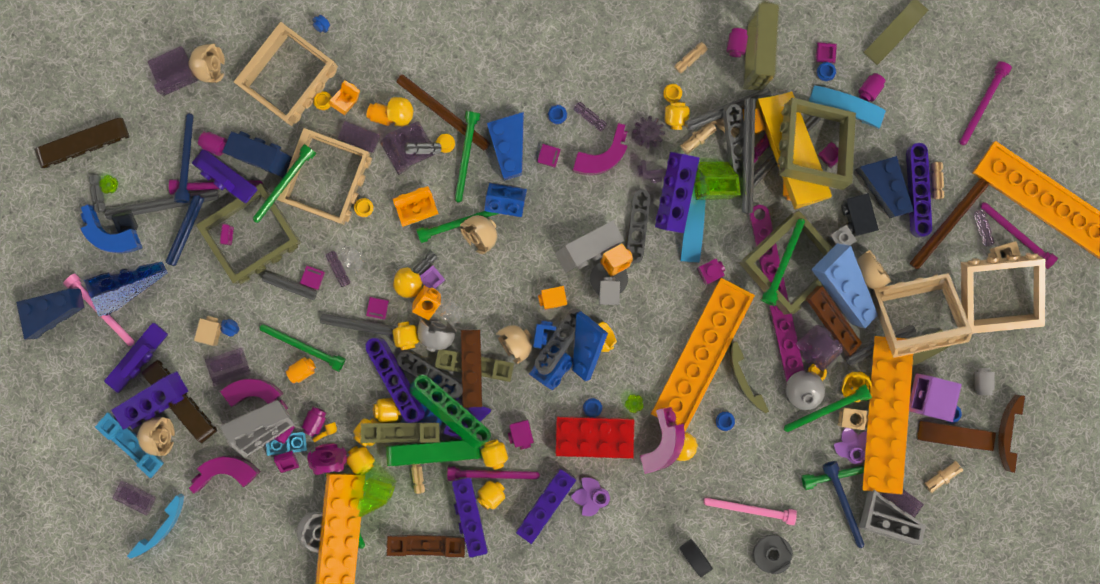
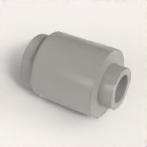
(984, 381)

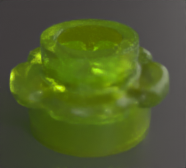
(113, 184)
(629, 403)

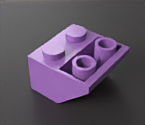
(934, 397)

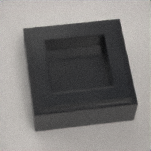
(124, 221)

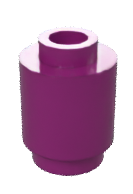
(737, 42)
(872, 87)
(212, 143)
(313, 421)

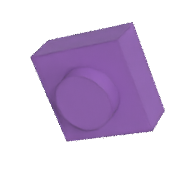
(432, 278)

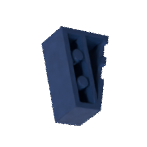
(257, 153)
(887, 185)
(46, 311)

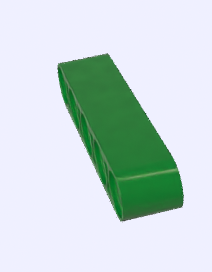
(440, 410)
(431, 452)

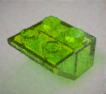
(716, 181)
(377, 494)

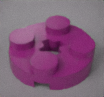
(327, 459)

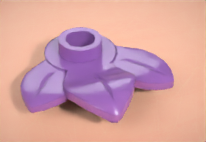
(850, 443)
(588, 496)

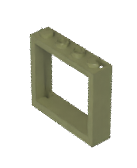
(761, 46)
(845, 151)
(259, 266)
(763, 282)

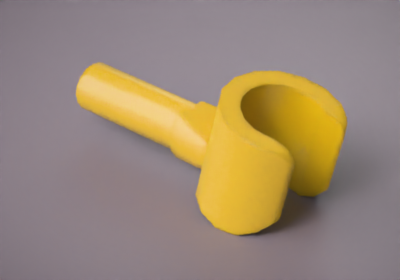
(330, 429)

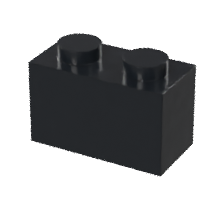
(860, 215)

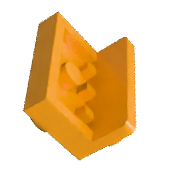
(415, 206)

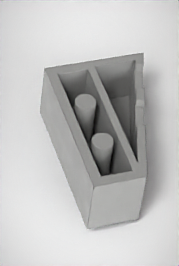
(589, 247)
(257, 428)
(890, 521)

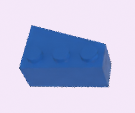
(508, 144)

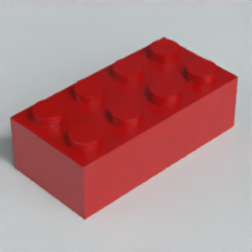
(595, 437)

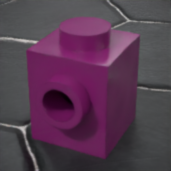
(711, 271)
(521, 434)

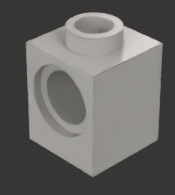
(842, 236)
(609, 291)

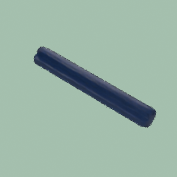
(185, 230)

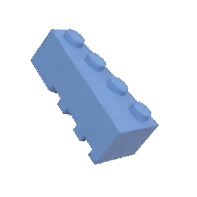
(845, 284)

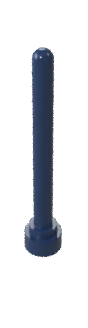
(182, 194)
(831, 469)

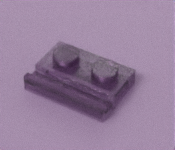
(228, 366)

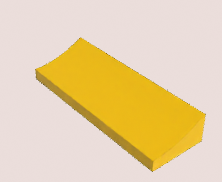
(800, 192)

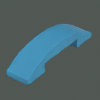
(865, 111)
(693, 231)
(128, 442)
(174, 510)

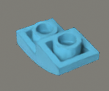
(295, 443)

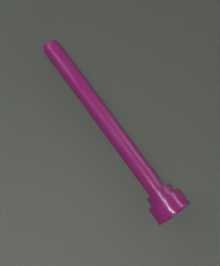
(1001, 70)
(174, 185)
(1050, 258)
(454, 473)

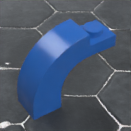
(118, 243)

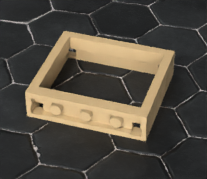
(263, 56)
(305, 138)
(1036, 319)
(926, 342)

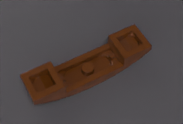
(1014, 407)
(956, 436)
(425, 545)

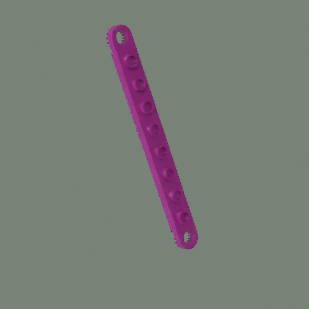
(782, 323)

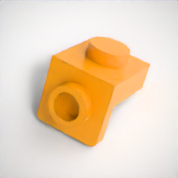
(345, 97)

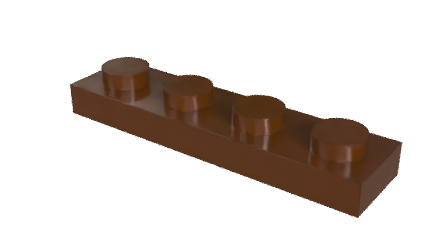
(833, 320)
(471, 368)

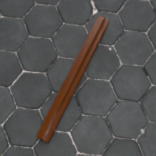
(440, 110)
(949, 223)

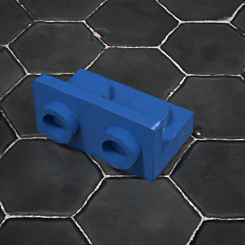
(505, 200)
(540, 336)
(554, 377)

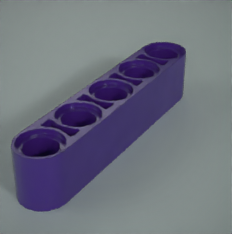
(922, 181)
(387, 374)

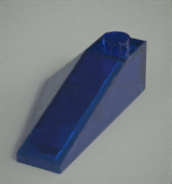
(116, 290)

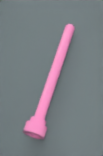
(73, 282)
(787, 516)

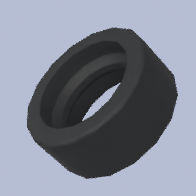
(695, 558)

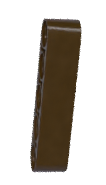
(81, 142)
(186, 409)

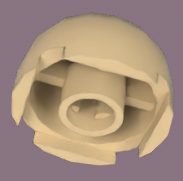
(206, 63)
(480, 232)
(872, 271)
(515, 342)
(155, 436)

